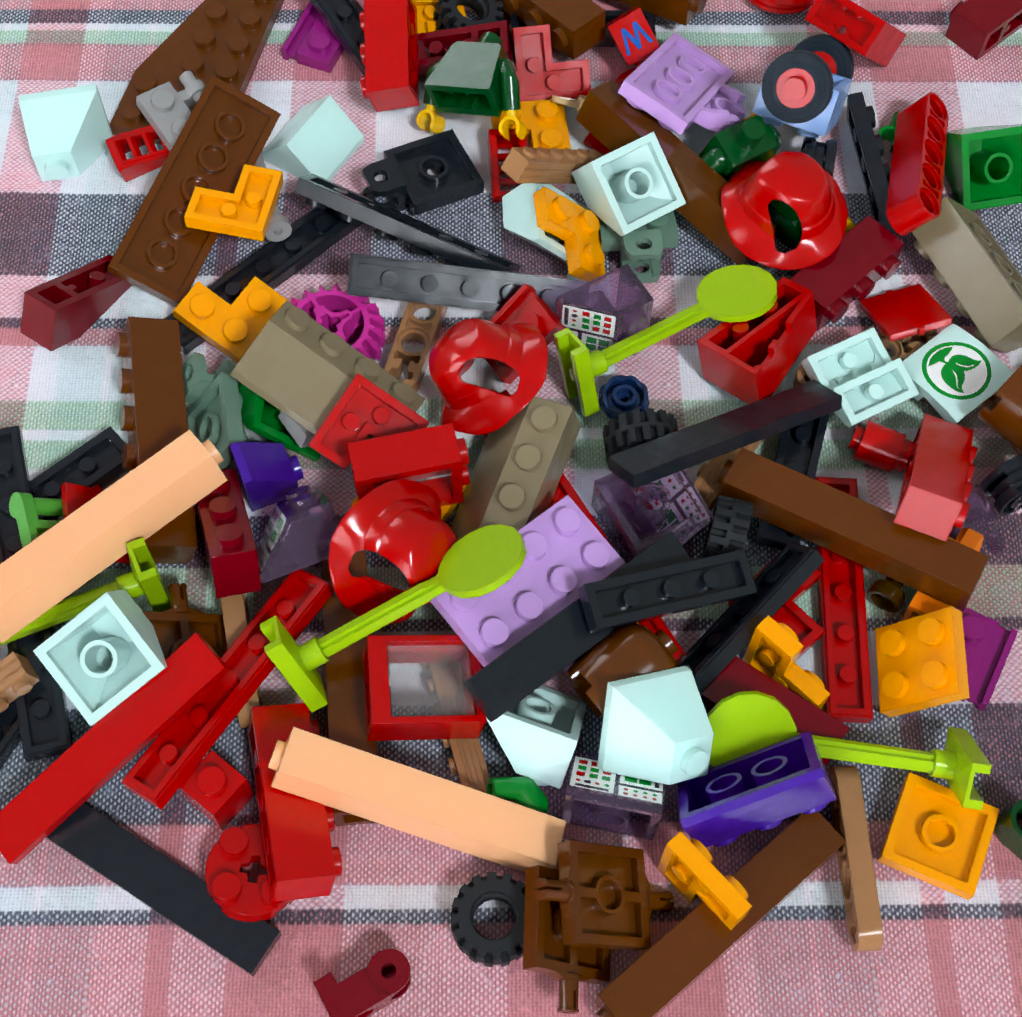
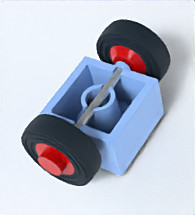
(807, 86)

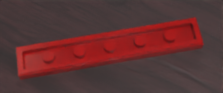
(845, 626)
(195, 731)
(107, 748)

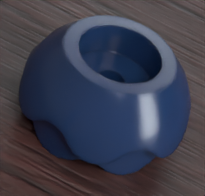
(623, 388)

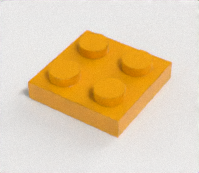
(921, 662)
(938, 837)

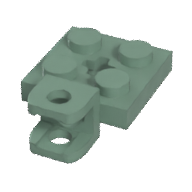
(642, 245)
(214, 406)

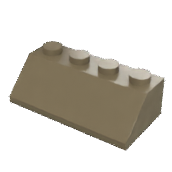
(977, 273)
(309, 368)
(519, 468)

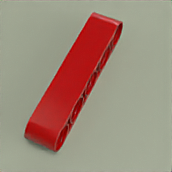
(917, 164)

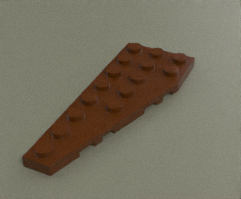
(214, 40)

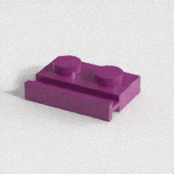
(313, 42)
(986, 654)

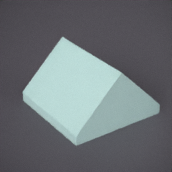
(315, 141)

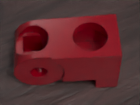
(369, 989)

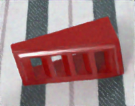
(131, 141)
(498, 142)

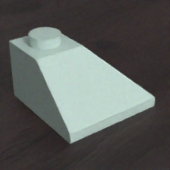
(65, 130)
(630, 185)
(520, 218)
(103, 655)
(656, 728)
(541, 734)

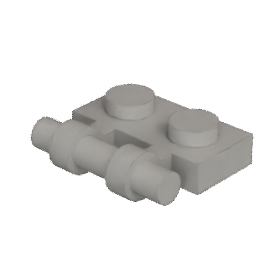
(168, 109)

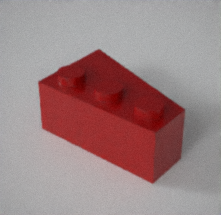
(757, 354)

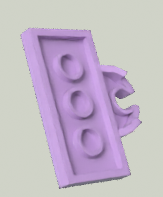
(684, 87)
(560, 557)

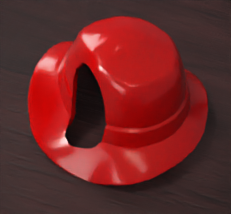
(803, 186)
(477, 408)
(400, 524)

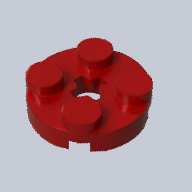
(230, 886)

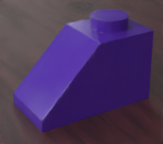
(265, 472)

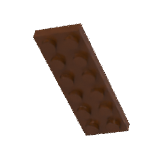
(210, 154)

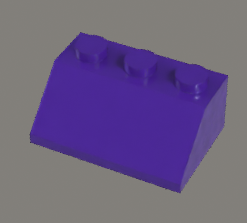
(755, 791)

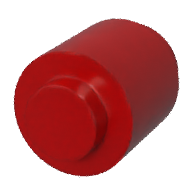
(880, 447)

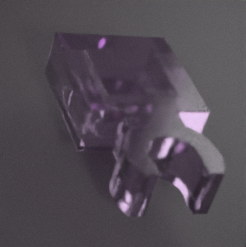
(981, 519)

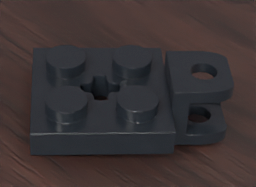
(407, 178)

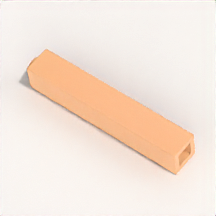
(99, 530)
(415, 801)

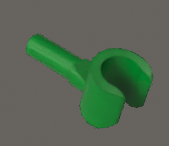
(888, 132)

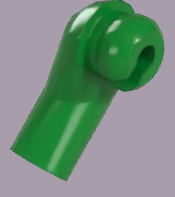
(520, 790)

